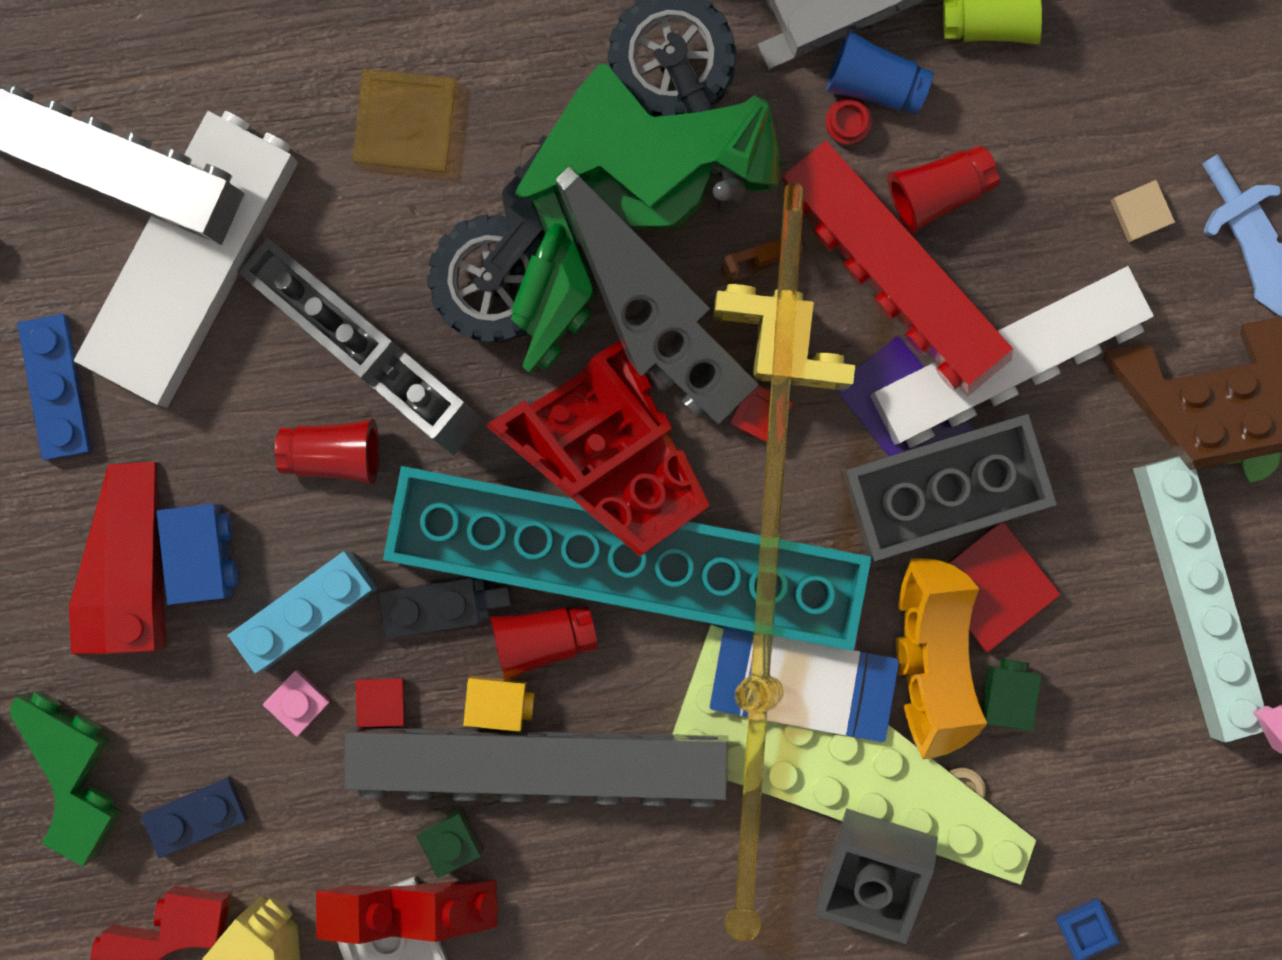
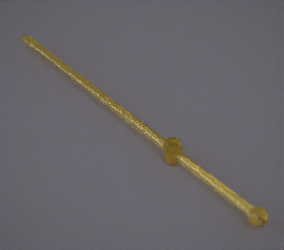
(760, 690)

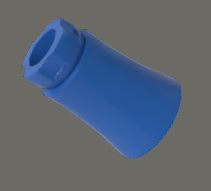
(878, 76)

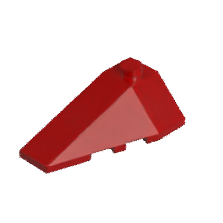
(120, 577)

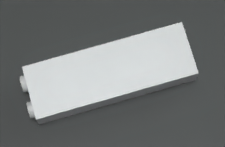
(180, 279)

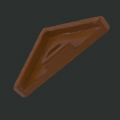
(750, 261)

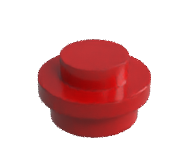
(848, 121)

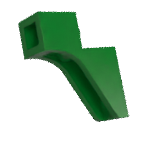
(67, 754)

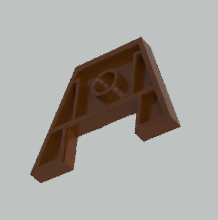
(1213, 413)

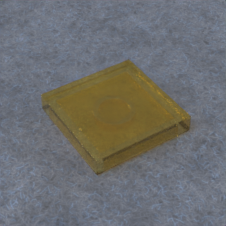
(404, 120)

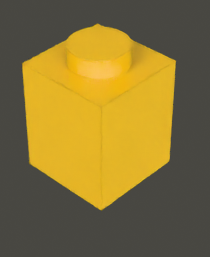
(497, 703)

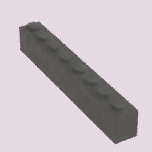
(537, 764)

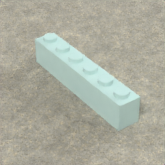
(1201, 598)

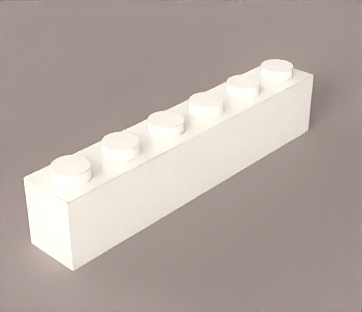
(1039, 344)

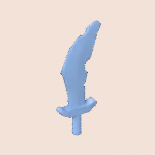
(1251, 230)

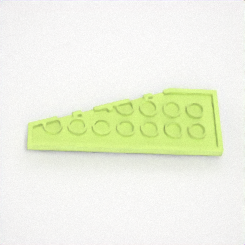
(863, 775)

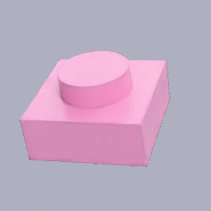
(297, 703)

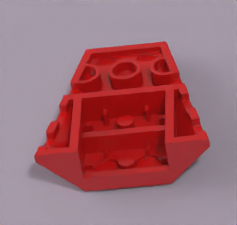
(609, 451)

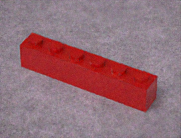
(898, 271)

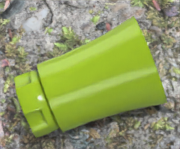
(993, 20)

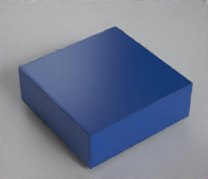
(1086, 930)

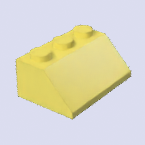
(259, 934)

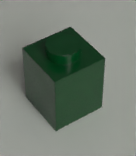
(1010, 695)
(450, 842)

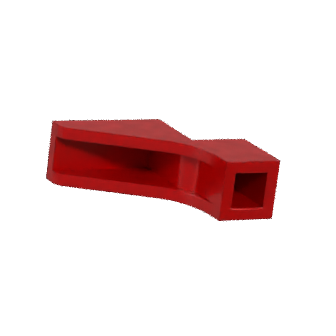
(411, 911)
(185, 920)

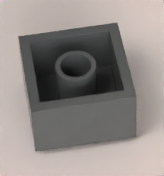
(876, 876)

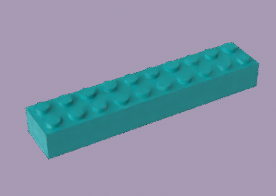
(564, 550)

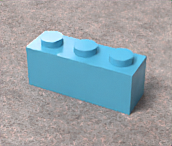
(302, 611)

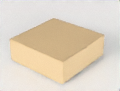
(1142, 211)

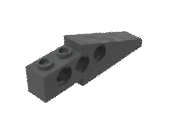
(632, 271)
(361, 347)

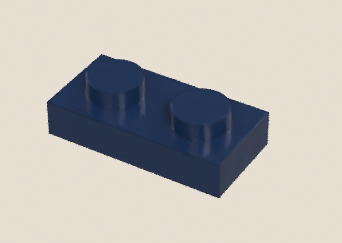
(194, 817)

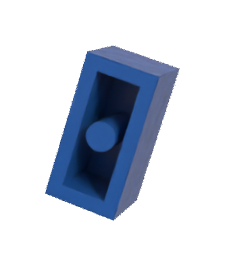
(196, 553)

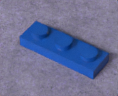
(54, 387)

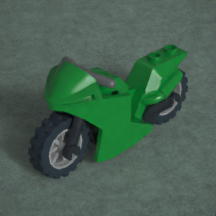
(638, 150)

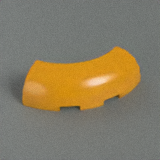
(936, 657)

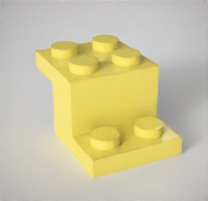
(743, 306)

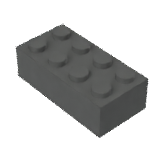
(948, 488)

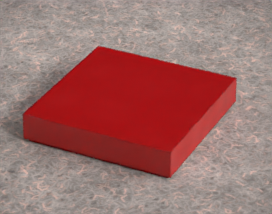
(1008, 584)

